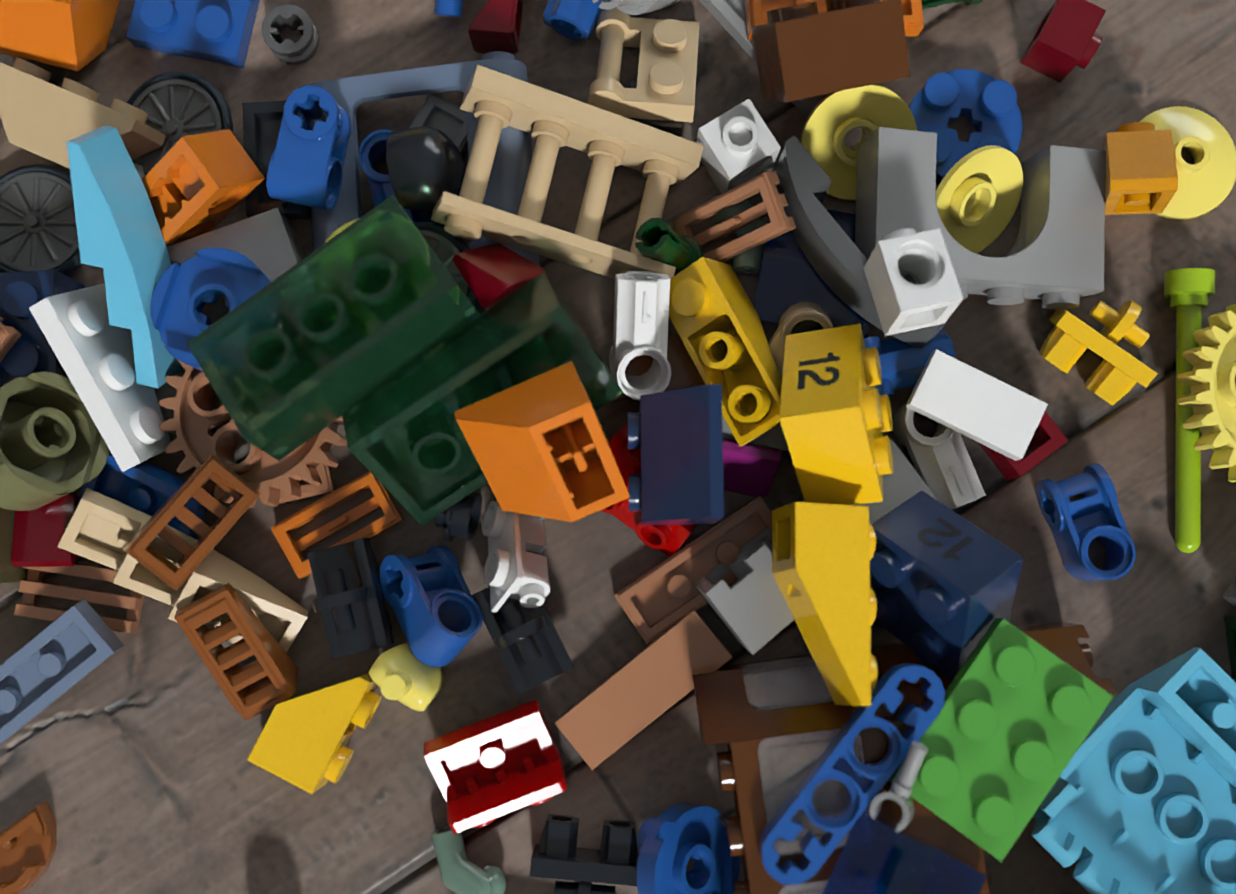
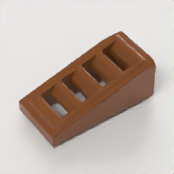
(193, 555)
(249, 687)

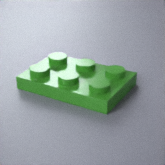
(1004, 737)

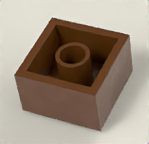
(830, 51)

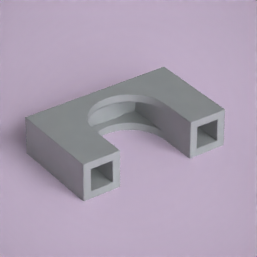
(1060, 227)

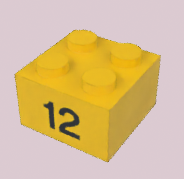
(835, 416)

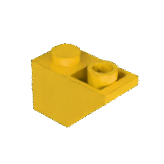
(310, 733)

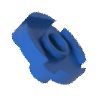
(973, 95)
(200, 280)
(674, 838)

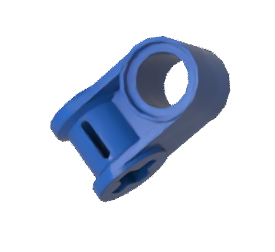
(309, 160)
(1087, 519)
(432, 603)

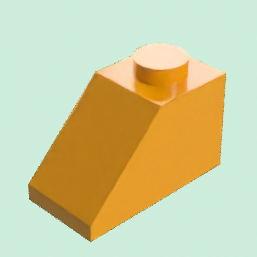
(1139, 169)

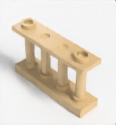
(556, 123)

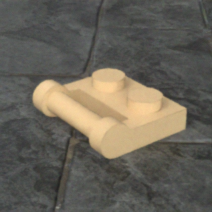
(664, 70)

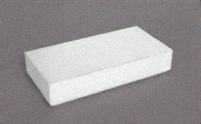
(976, 405)

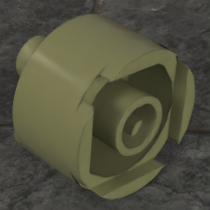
(45, 441)

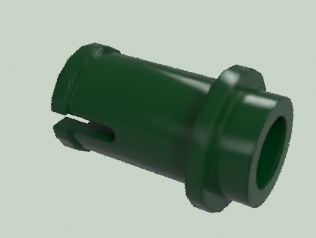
(667, 245)

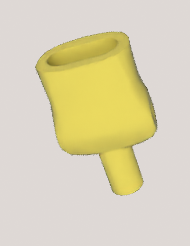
(406, 678)

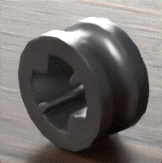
(293, 18)

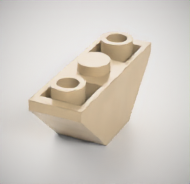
(47, 116)

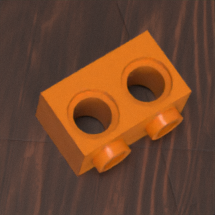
(199, 184)

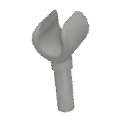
(902, 785)

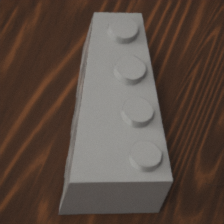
(754, 605)

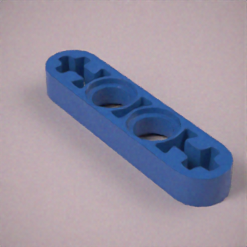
(861, 779)

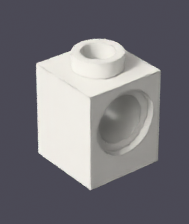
(737, 146)
(909, 305)

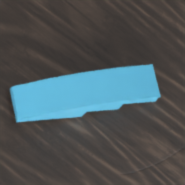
(123, 238)

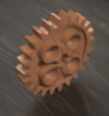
(194, 424)

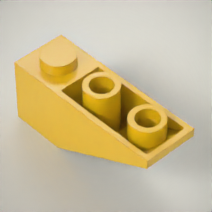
(727, 345)
(825, 578)

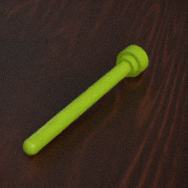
(1188, 294)

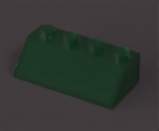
(331, 330)
(409, 424)

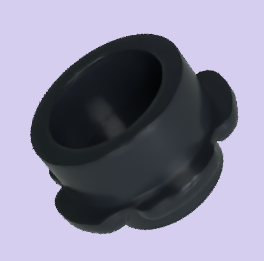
(461, 518)

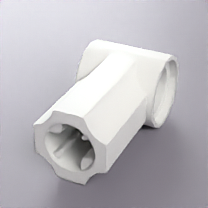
(641, 329)
(939, 461)

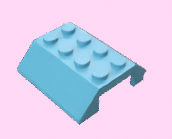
(1152, 788)

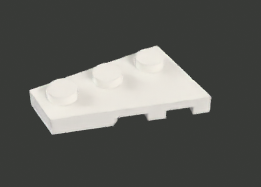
(103, 373)

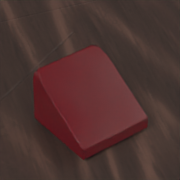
(497, 27)
(495, 272)
(39, 533)

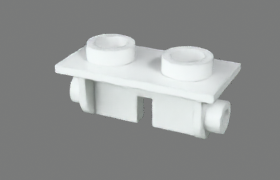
(509, 567)

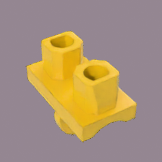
(1119, 369)

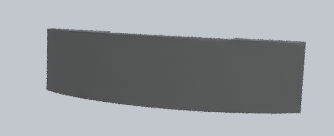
(826, 243)

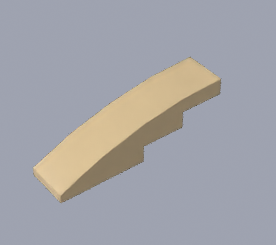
(105, 526)

